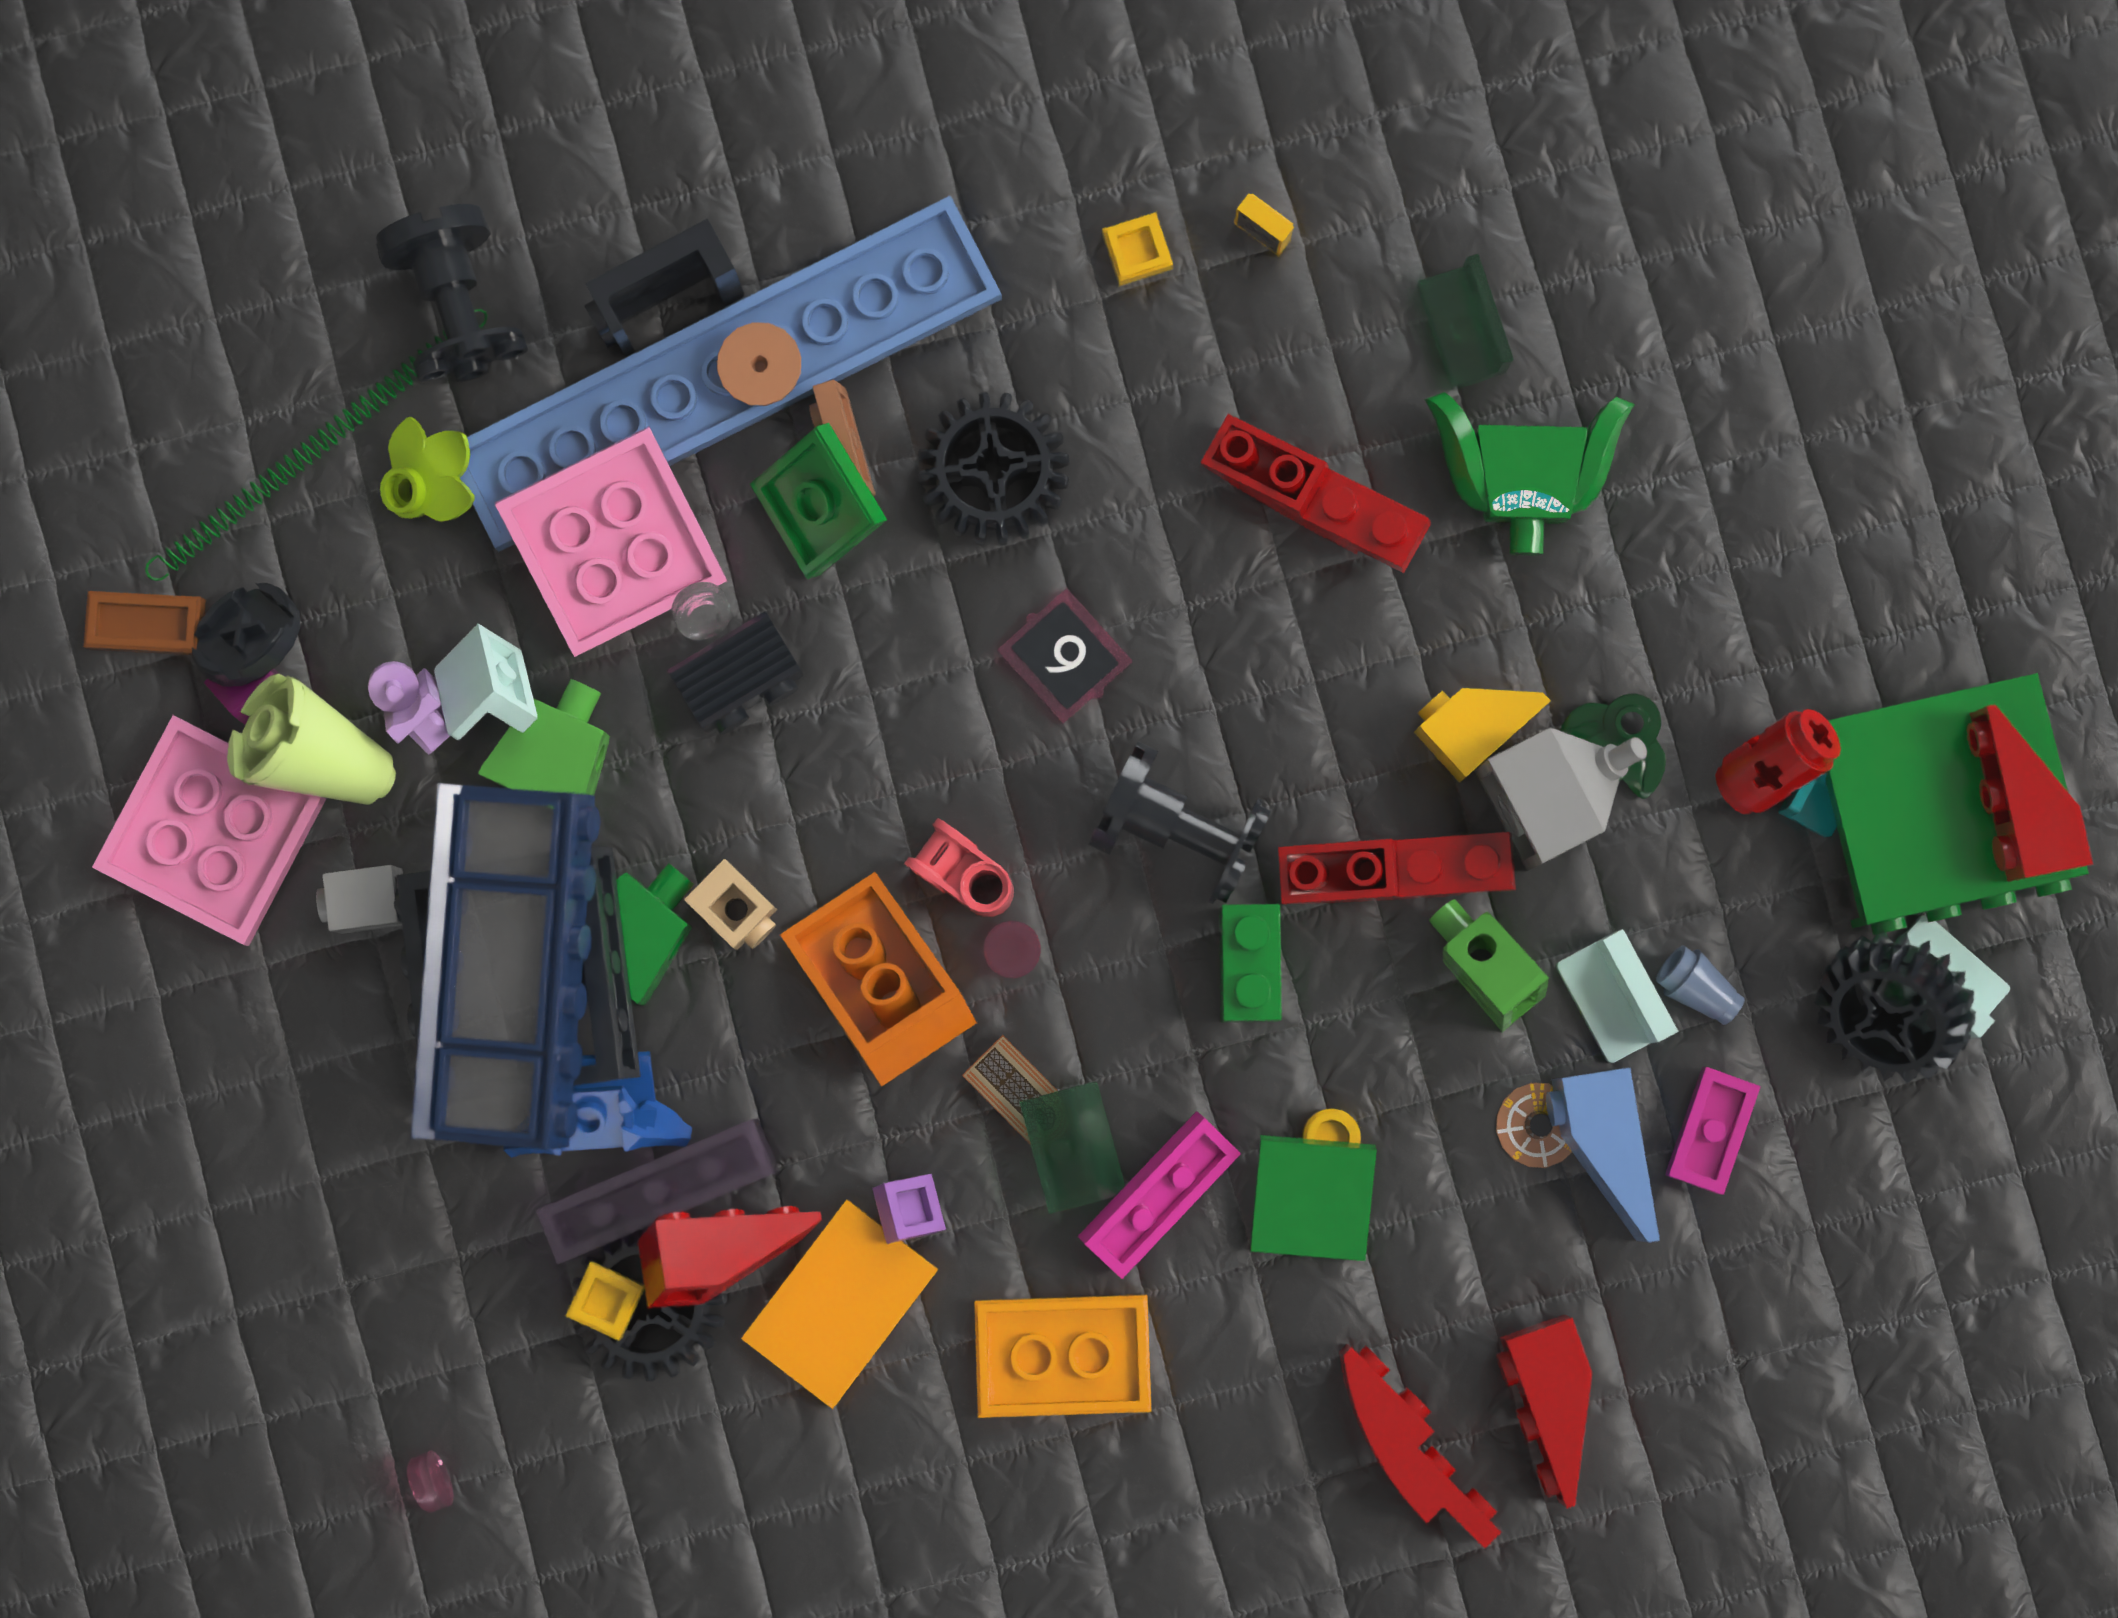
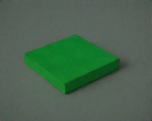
(818, 501)
(1313, 1198)

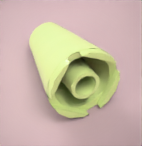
(306, 747)

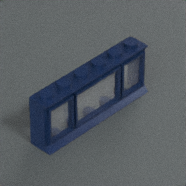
(504, 966)

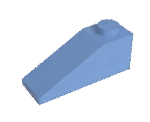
(1604, 1133)

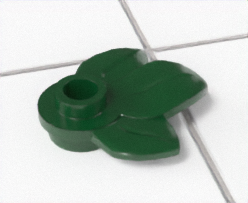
(1603, 726)

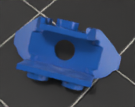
(620, 1115)

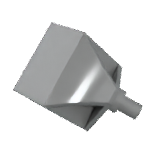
(1555, 790)

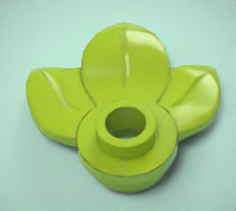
(432, 468)

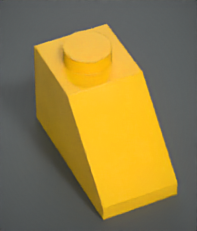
(1474, 724)

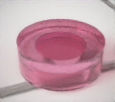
(1012, 949)
(430, 1482)

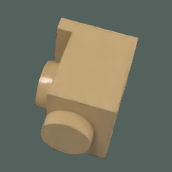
(715, 894)

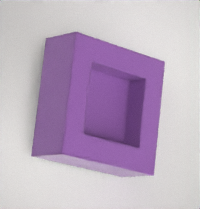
(909, 1208)

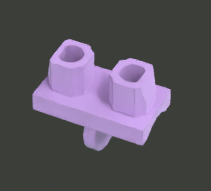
(409, 704)

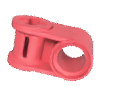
(959, 869)

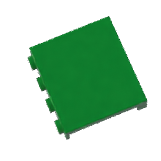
(1915, 809)

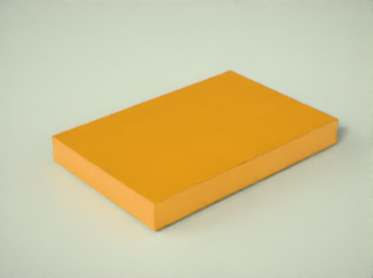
(839, 1304)
(1062, 1356)

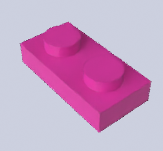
(1712, 1130)

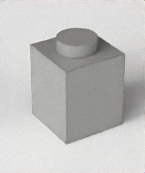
(359, 899)

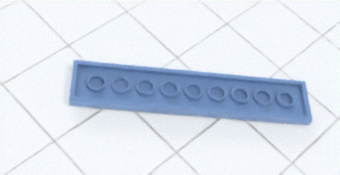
(837, 311)

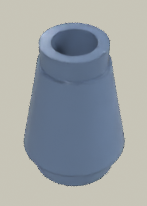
(1699, 985)

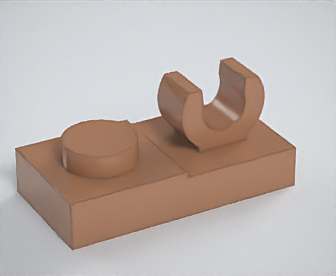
(835, 408)

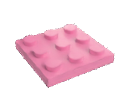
(609, 540)
(205, 836)

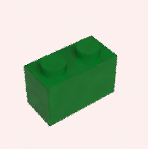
(1250, 963)

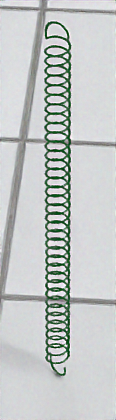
(288, 461)

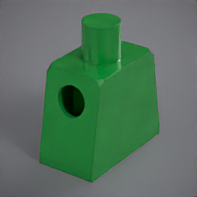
(651, 927)

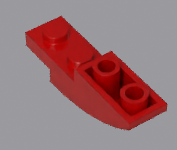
(1314, 494)
(1396, 868)
(1394, 1433)

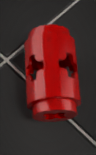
(1778, 761)

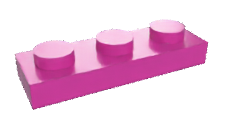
(1159, 1195)

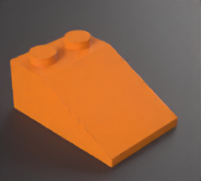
(879, 978)

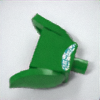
(1528, 471)

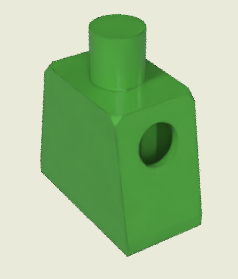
(556, 750)
(1502, 985)

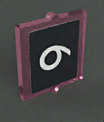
(1065, 656)

